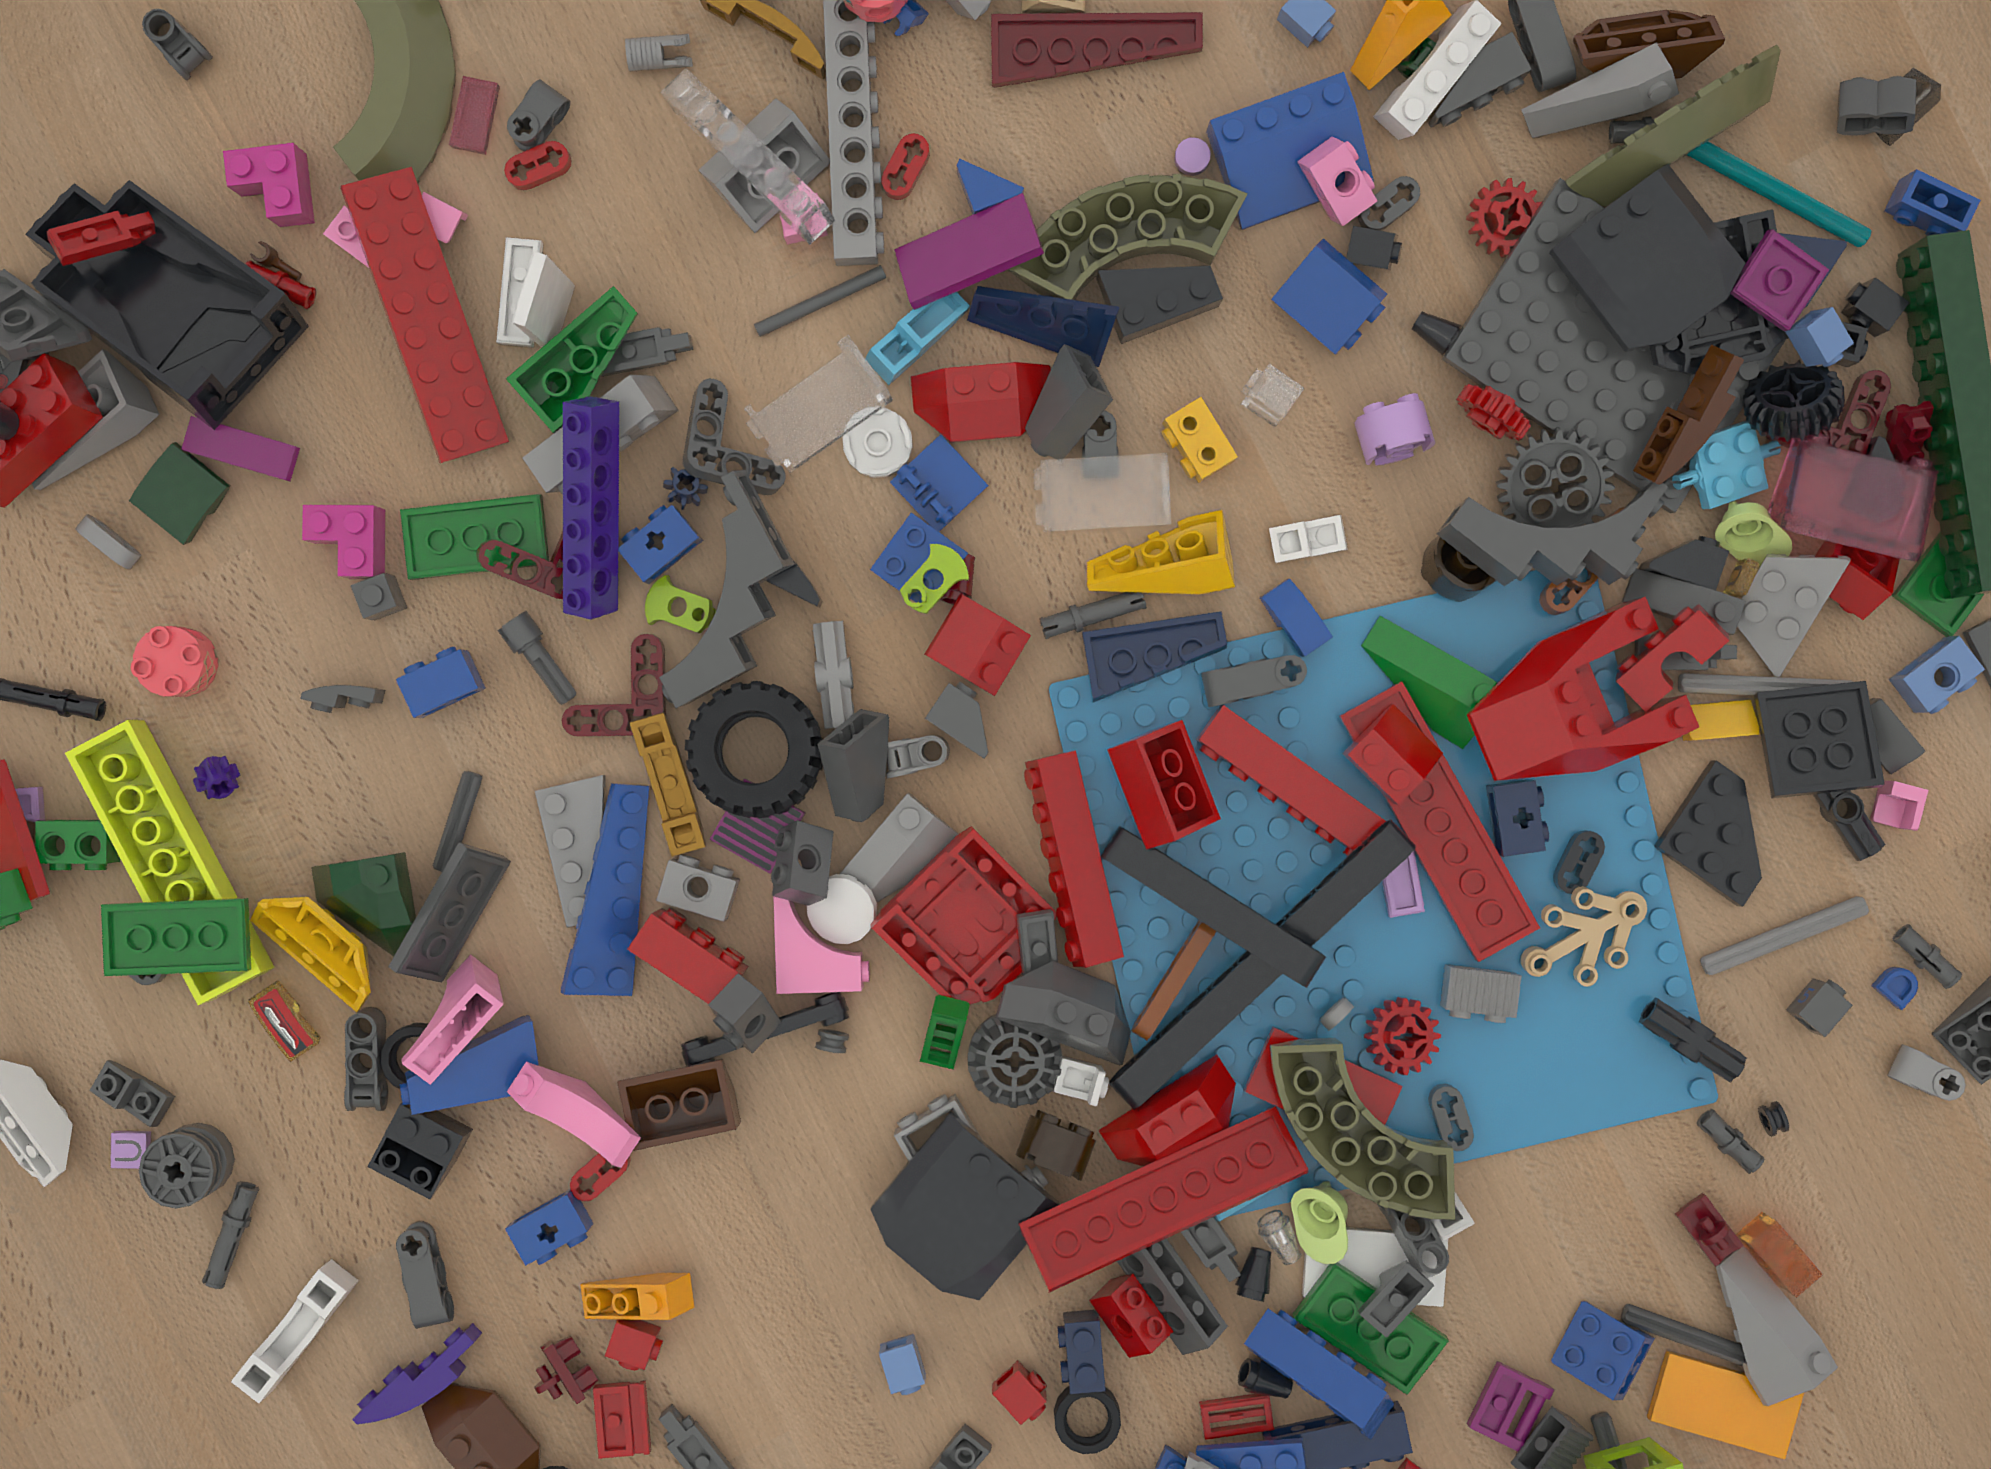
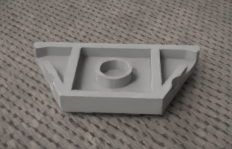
(1786, 602)

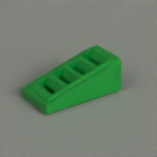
(950, 1013)

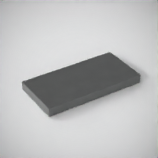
(449, 913)

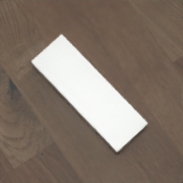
(516, 262)

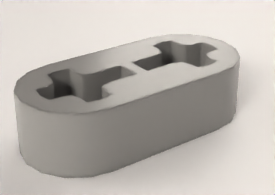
(108, 541)

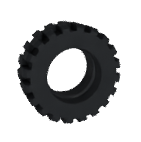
(707, 740)

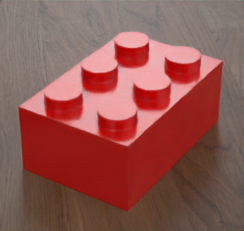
(1164, 784)
(686, 954)

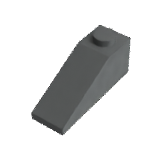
(1670, 596)

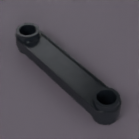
(828, 1009)

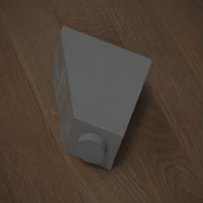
(1067, 404)
(856, 764)

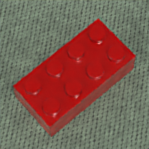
(52, 417)

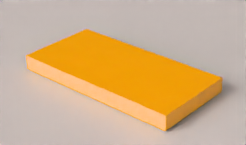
(1721, 1406)

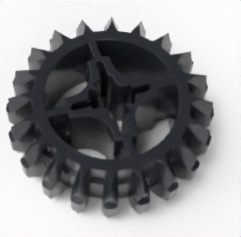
(1793, 401)

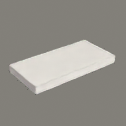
(543, 300)
(1371, 1254)

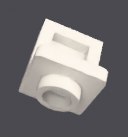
(1081, 1080)

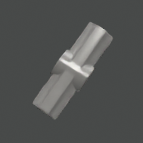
(833, 673)

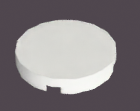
(879, 444)
(845, 912)

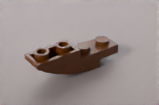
(1687, 429)

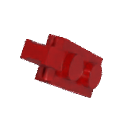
(99, 236)

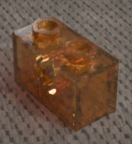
(1779, 1254)

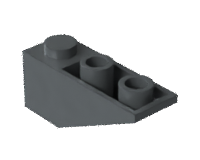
(1494, 69)

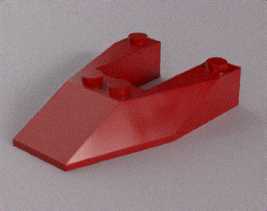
(1552, 714)

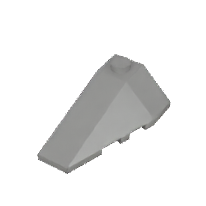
(1606, 95)
(125, 412)
(900, 848)
(1777, 1342)

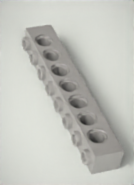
(849, 246)

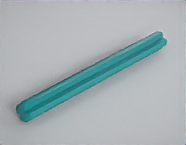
(1782, 193)

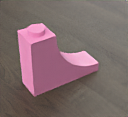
(807, 962)
(467, 1005)
(576, 1109)

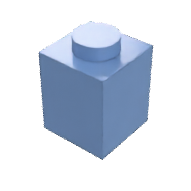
(1307, 19)
(1820, 337)
(902, 1365)

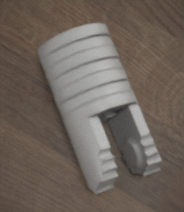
(648, 52)

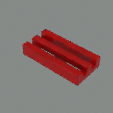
(1235, 1402)

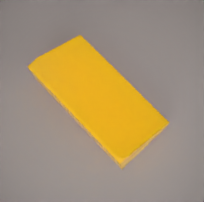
(1724, 720)

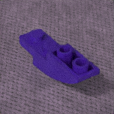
(417, 1384)

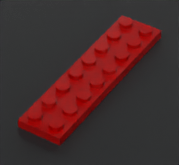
(424, 314)
(1453, 843)
(1162, 1199)

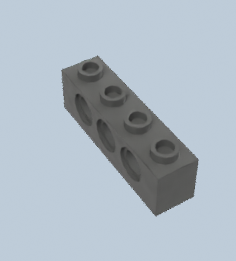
(1176, 1296)

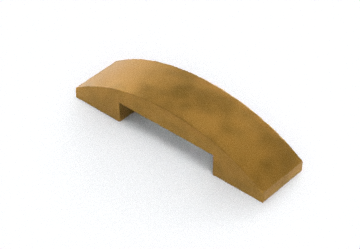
(803, 50)
(669, 783)

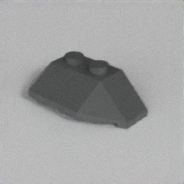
(1068, 1010)

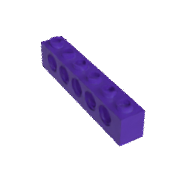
(590, 506)

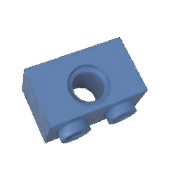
(1917, 680)

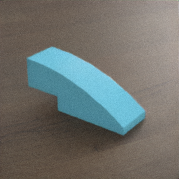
(914, 336)

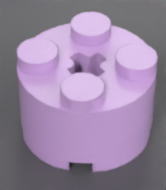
(1394, 430)

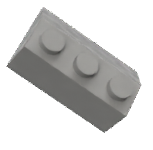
(789, 141)

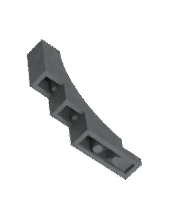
(752, 557)

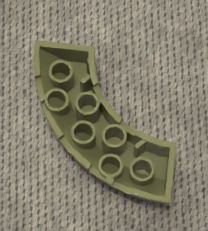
(408, 91)
(1679, 130)
(1126, 222)
(1351, 1143)

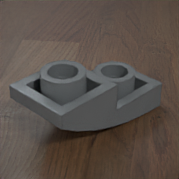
(336, 696)
(133, 1092)
(964, 1451)

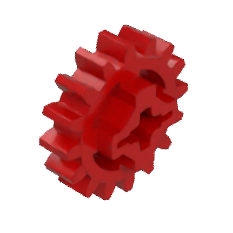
(1493, 214)
(1493, 412)
(1406, 1051)

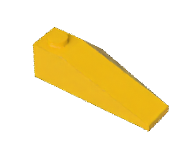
(1181, 561)

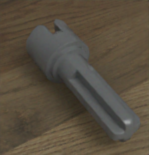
(524, 637)

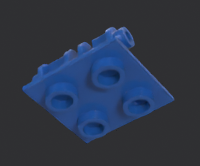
(938, 483)
(908, 552)

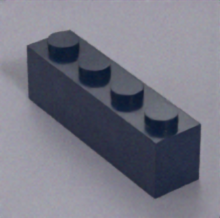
(1340, 1444)

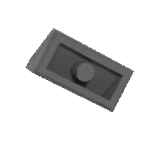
(1895, 742)

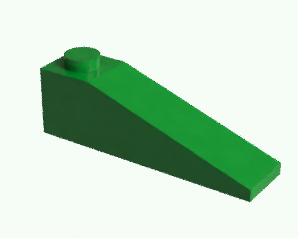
(574, 358)
(1436, 681)

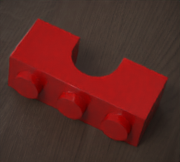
(1692, 633)

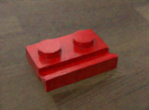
(621, 1419)

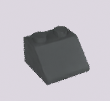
(960, 717)

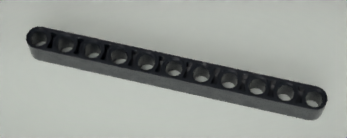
(1250, 975)

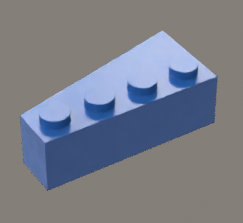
(1320, 1371)

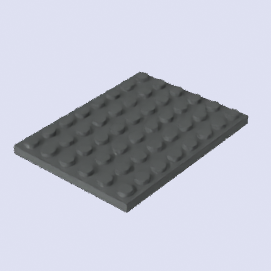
(1560, 361)

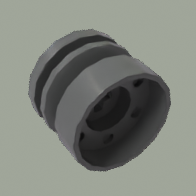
(204, 1158)

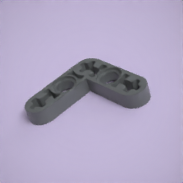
(711, 446)

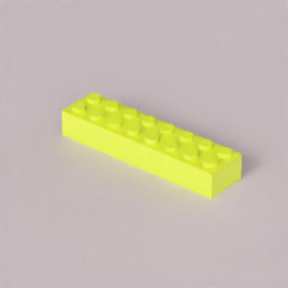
(158, 835)

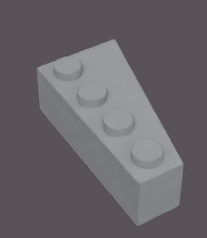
(641, 408)

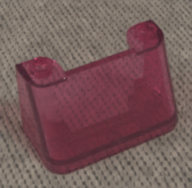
(1855, 498)

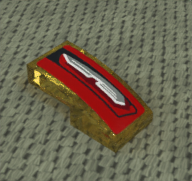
(283, 1022)

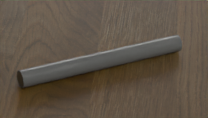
(820, 300)

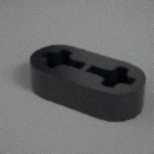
(1571, 857)

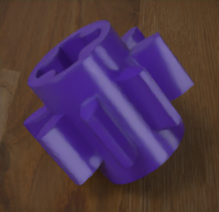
(216, 777)

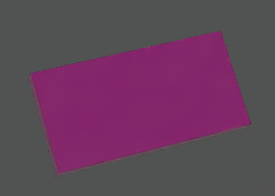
(968, 251)

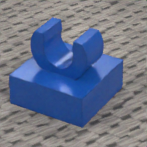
(911, 15)

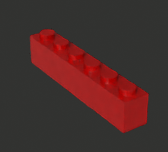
(1288, 779)
(1073, 859)

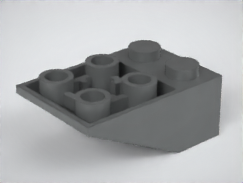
(1968, 1033)

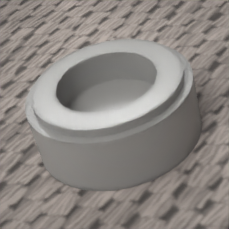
(1336, 1013)

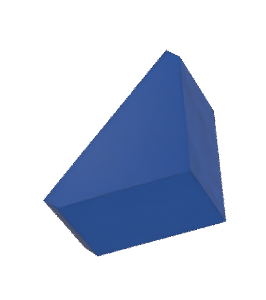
(983, 187)

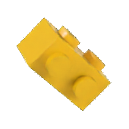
(1198, 440)

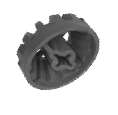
(983, 1057)

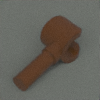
(272, 259)

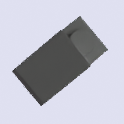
(1396, 1297)

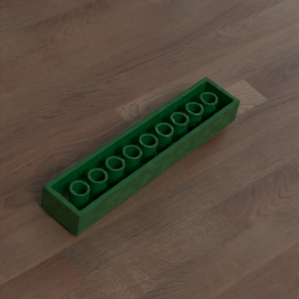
(1956, 378)

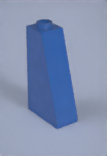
(478, 1072)

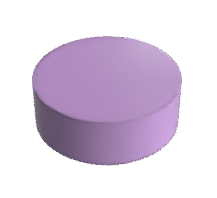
(1192, 156)

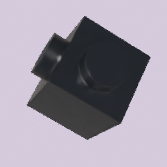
(1373, 248)
(1874, 306)

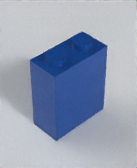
(1330, 297)

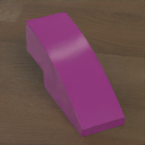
(241, 449)

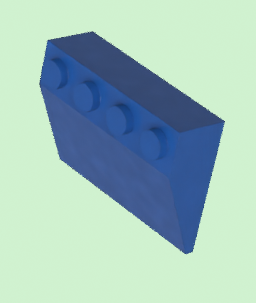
(1264, 141)

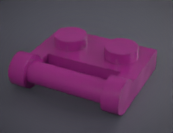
(1501, 1401)

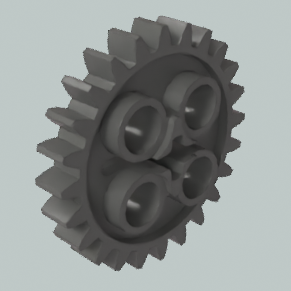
(1549, 454)

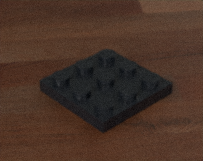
(1819, 739)

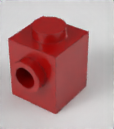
(634, 1343)
(1021, 1392)

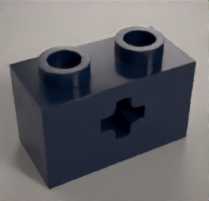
(1507, 801)

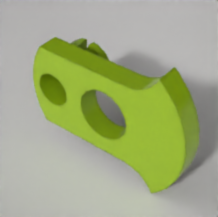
(941, 559)
(659, 604)

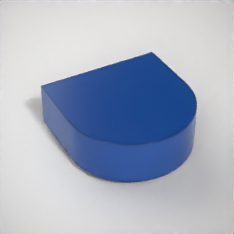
(1897, 986)

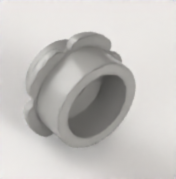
(1036, 1175)

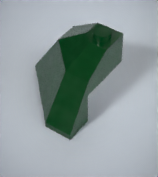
(369, 896)

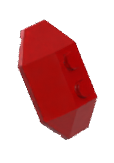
(979, 399)
(1174, 1116)

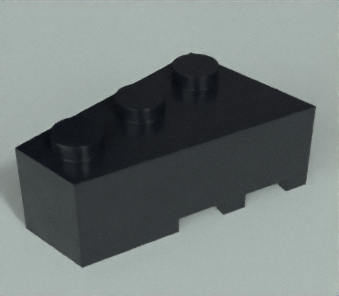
(1157, 297)

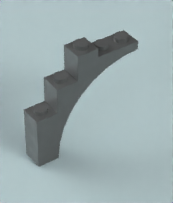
(1512, 548)

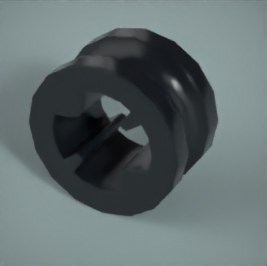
(1773, 1118)

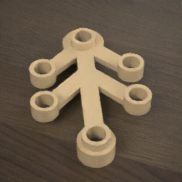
(1590, 933)

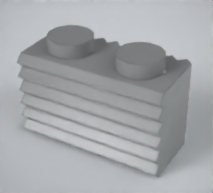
(1480, 992)

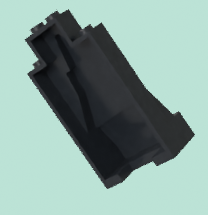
(171, 304)

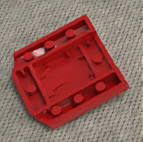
(961, 920)

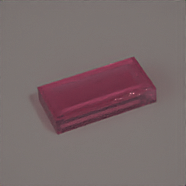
(474, 115)

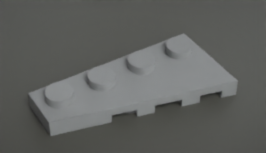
(572, 826)

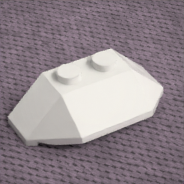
(33, 1123)

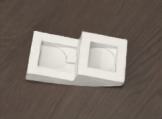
(1308, 539)

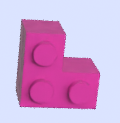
(277, 173)
(355, 529)

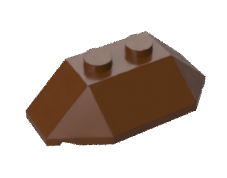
(1679, 34)
(479, 1430)

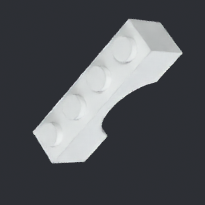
(1454, 51)
(295, 1332)

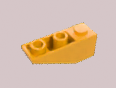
(1395, 35)
(638, 1297)

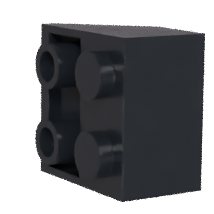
(420, 1149)

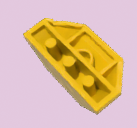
(318, 945)

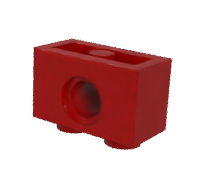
(1131, 1316)

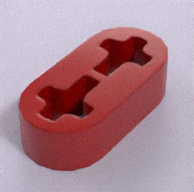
(535, 157)
(898, 163)
(604, 1181)

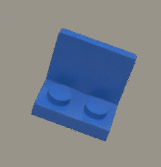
(1602, 1351)

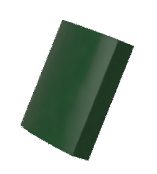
(179, 493)

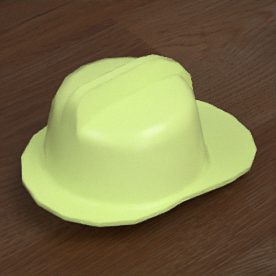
(1751, 532)
(1321, 1222)

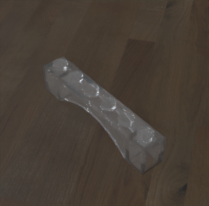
(749, 155)

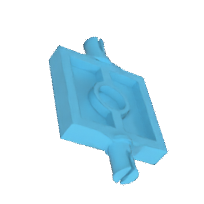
(1728, 466)

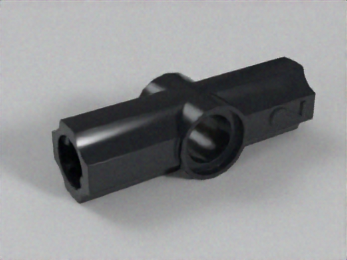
(1854, 826)
(1692, 1040)

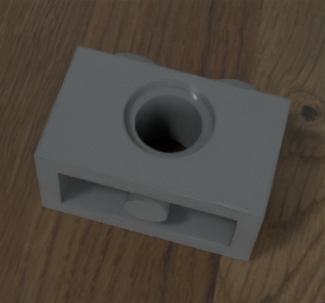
(814, 849)
(744, 1014)

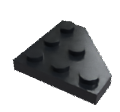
(1715, 835)

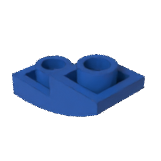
(1296, 616)

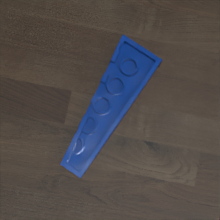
(612, 901)

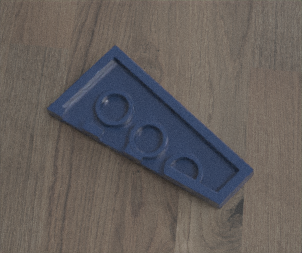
(1045, 320)
(1142, 651)

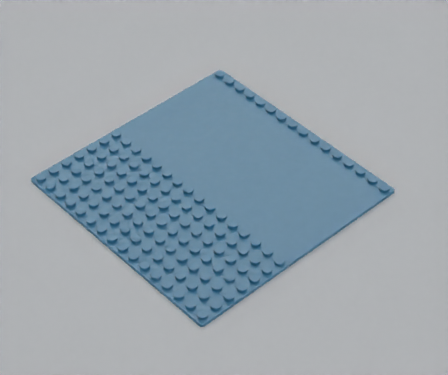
(1573, 1051)

